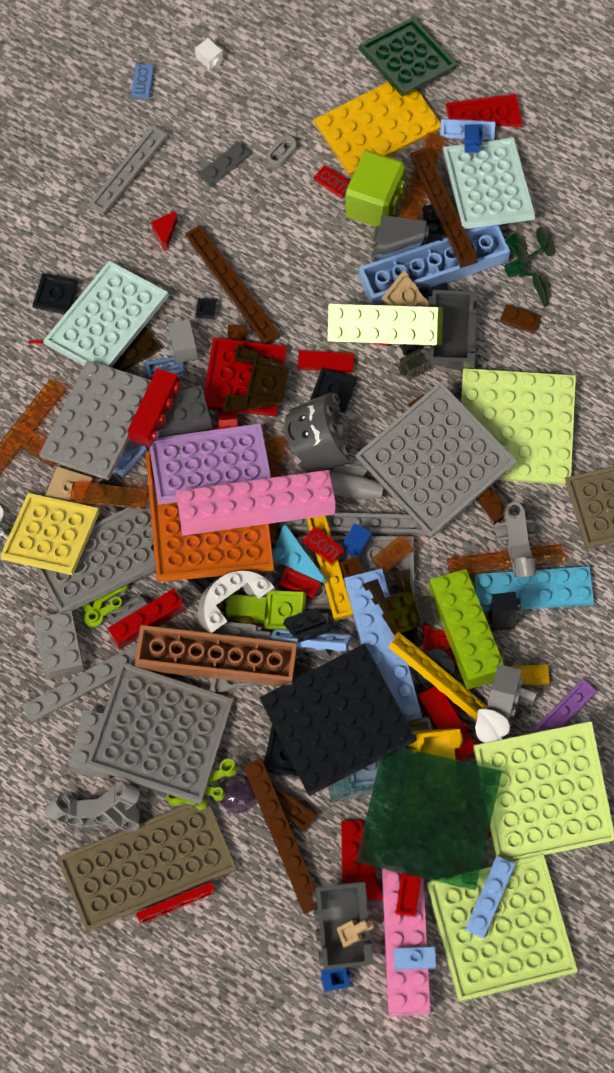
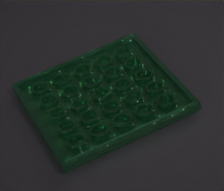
(429, 817)

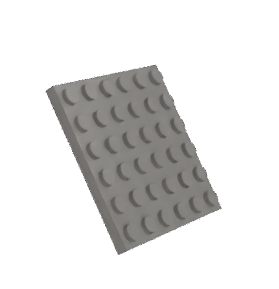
(435, 459)
(159, 733)

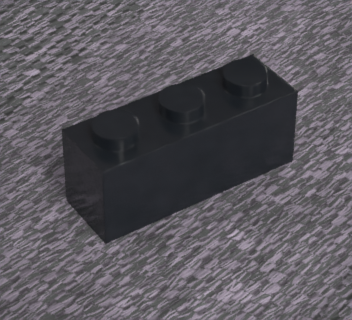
(504, 611)

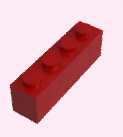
(154, 407)
(152, 614)
(444, 716)

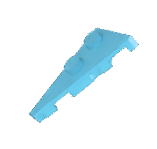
(290, 553)

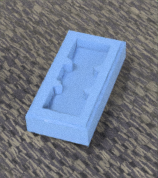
(414, 958)

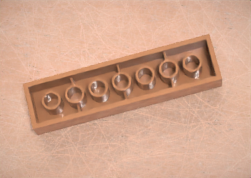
(215, 656)

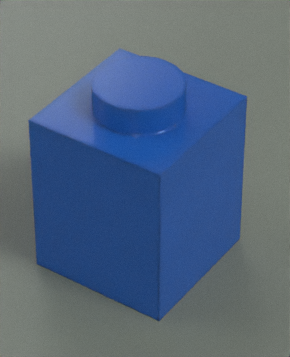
(356, 540)

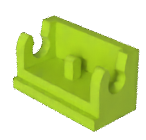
(246, 605)

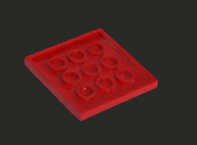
(232, 377)

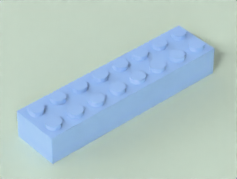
(434, 263)
(377, 637)

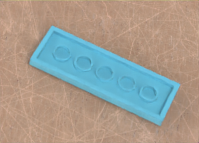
(546, 590)

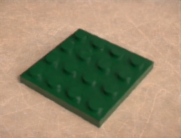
(407, 57)

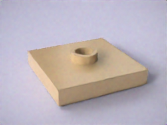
(61, 484)

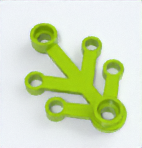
(100, 613)
(223, 771)

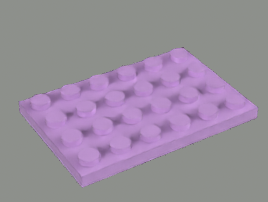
(208, 460)

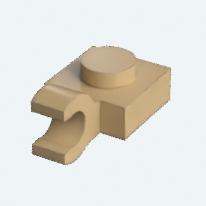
(352, 931)

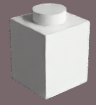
(209, 54)

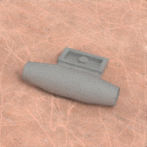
(350, 481)

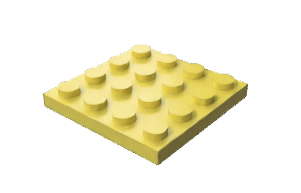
(50, 534)

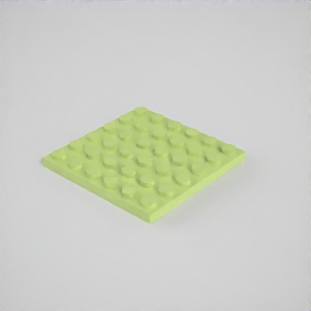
(528, 417)
(547, 792)
(522, 942)

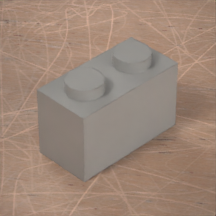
(182, 341)

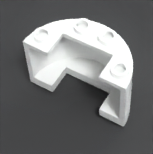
(251, 583)

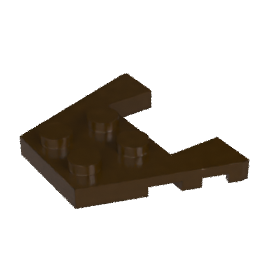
(265, 385)
(398, 609)

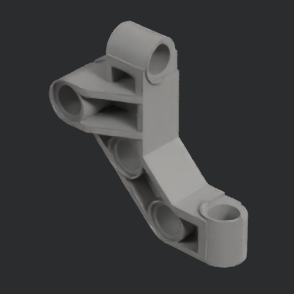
(516, 533)
(116, 807)

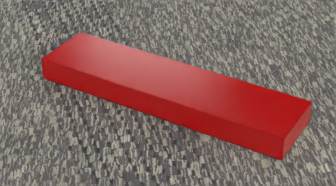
(175, 903)

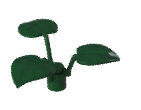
(518, 266)

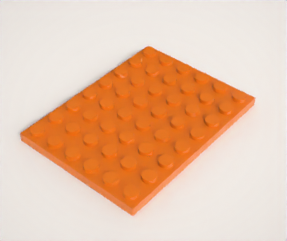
(203, 553)

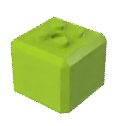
(375, 188)

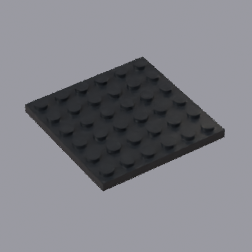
(337, 719)

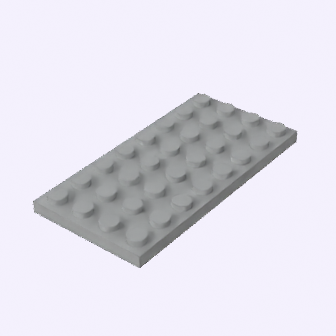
(114, 556)

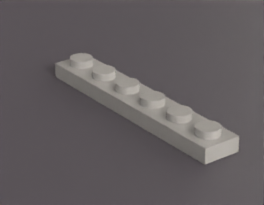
(128, 170)

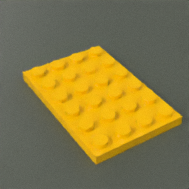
(376, 122)

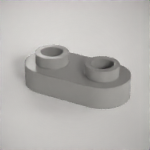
(280, 152)

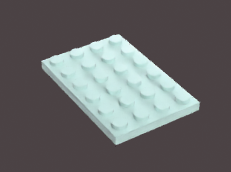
(488, 184)
(106, 317)

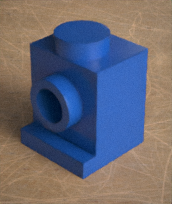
(473, 137)
(329, 985)

